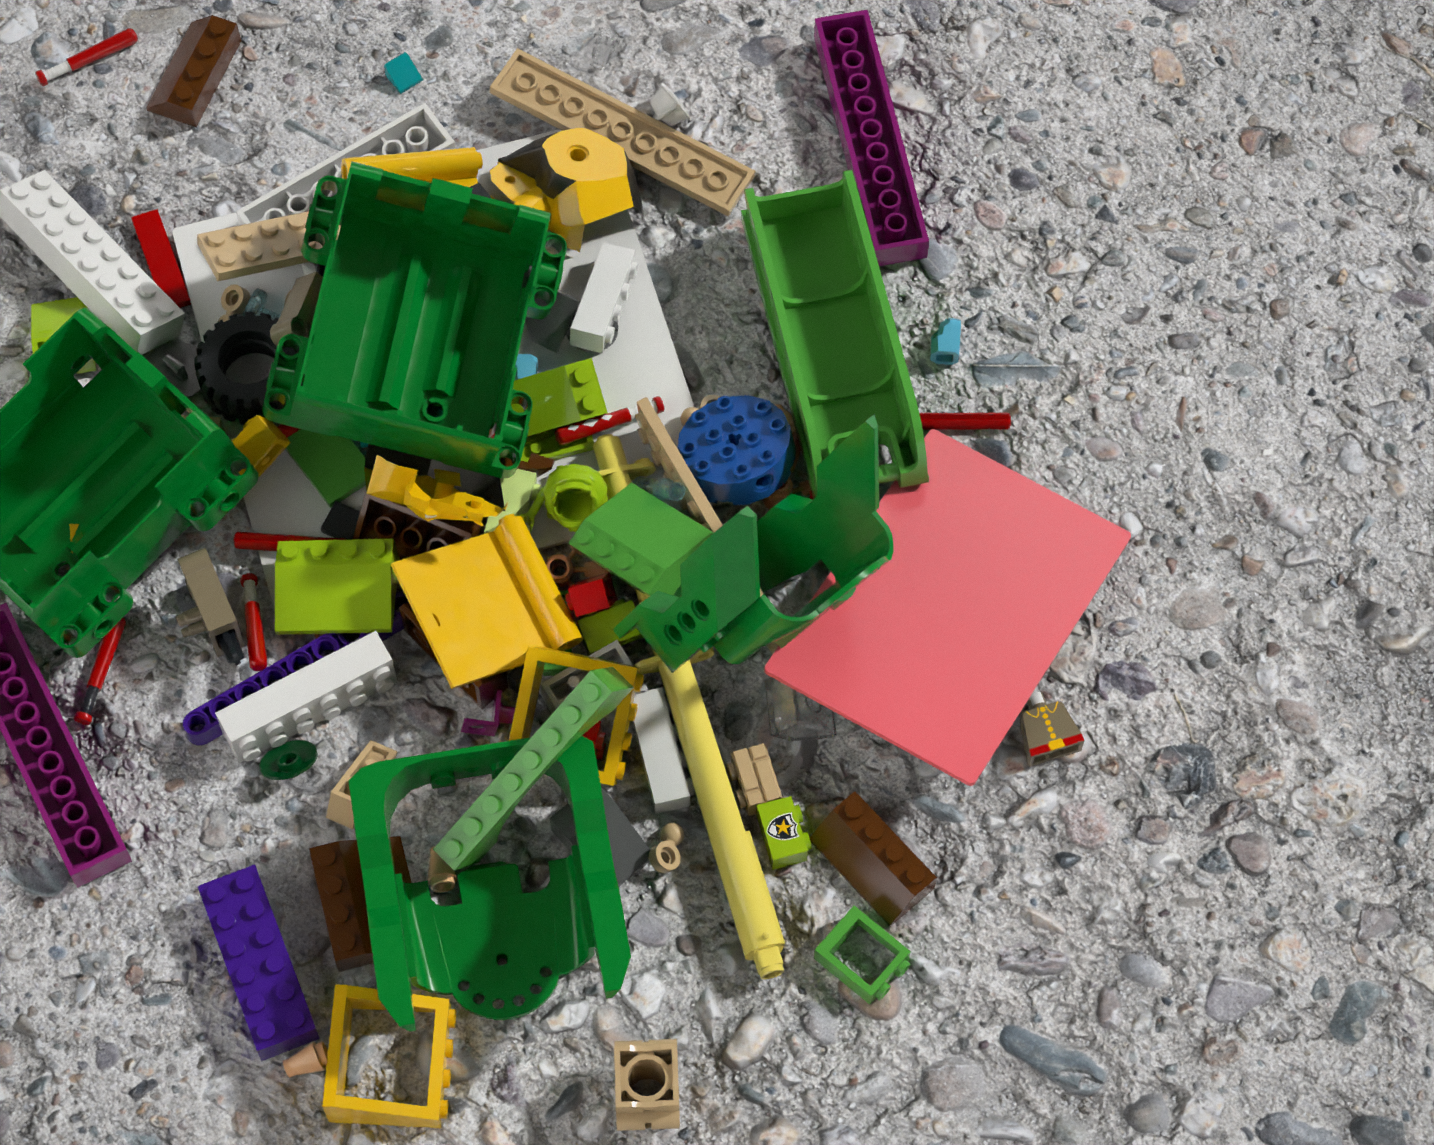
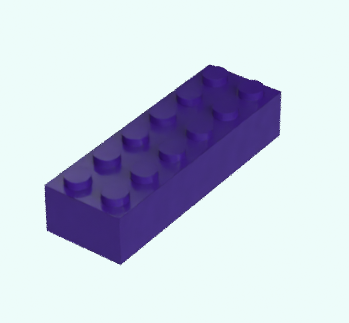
(258, 963)

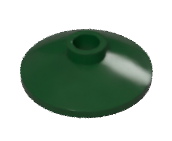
(288, 760)

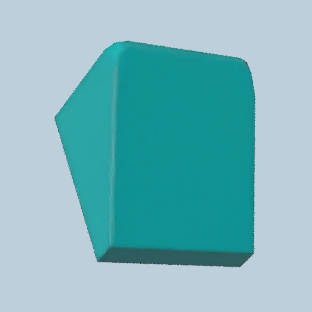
(402, 72)

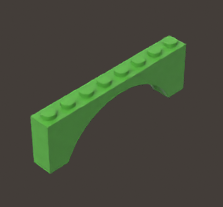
(481, 824)

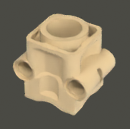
(640, 1061)

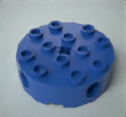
(738, 449)

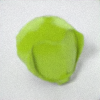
(574, 494)

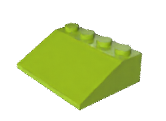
(335, 586)

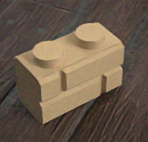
(754, 777)

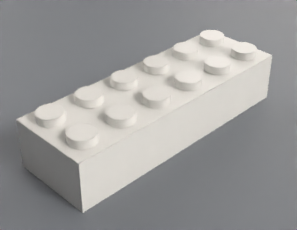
(307, 697)

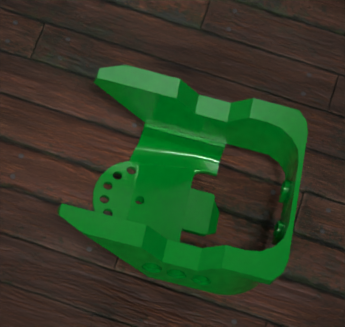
(724, 576)
(463, 942)

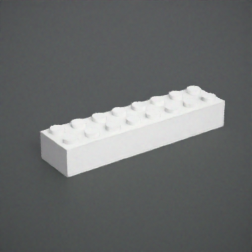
(411, 132)
(90, 262)

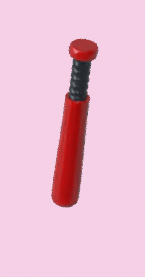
(99, 671)

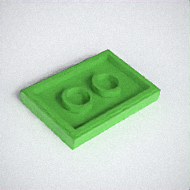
(329, 464)

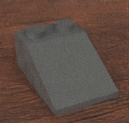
(627, 846)

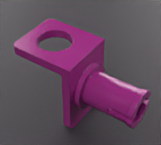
(500, 714)

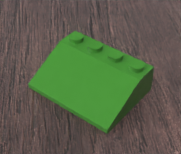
(640, 540)

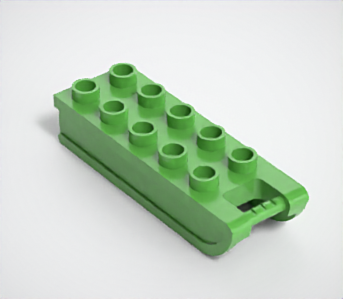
(833, 326)

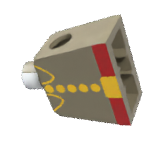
(1048, 731)

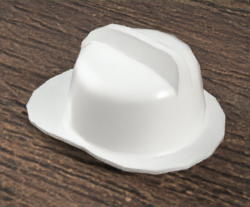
(668, 107)

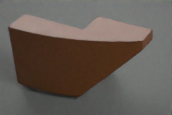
(536, 464)

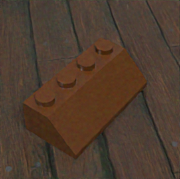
(196, 70)
(411, 533)
(480, 691)
(873, 859)

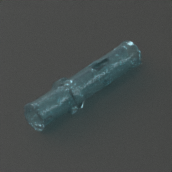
(661, 488)

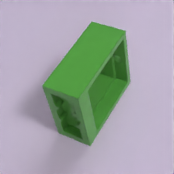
(833, 941)

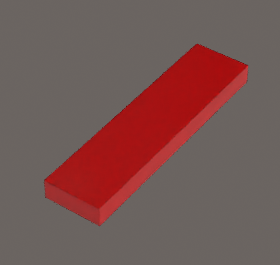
(160, 256)

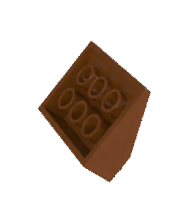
(344, 900)

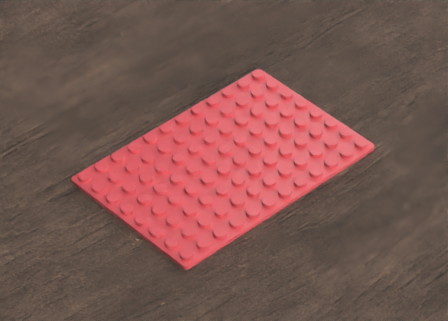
(962, 615)

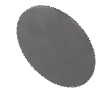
(176, 363)

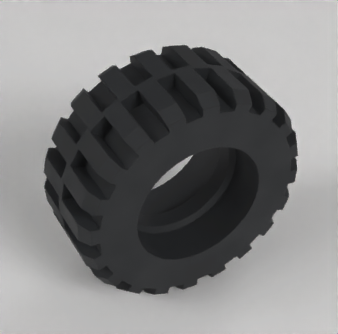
(222, 347)

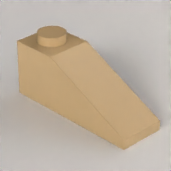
(340, 804)

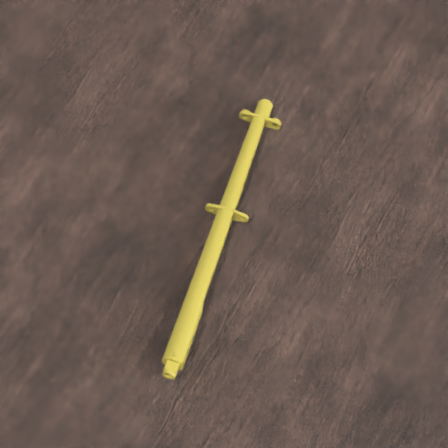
(731, 844)

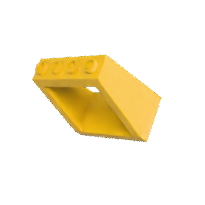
(625, 711)
(377, 1112)

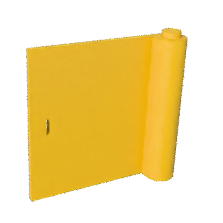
(486, 602)

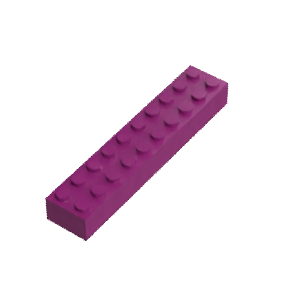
(871, 136)
(53, 764)

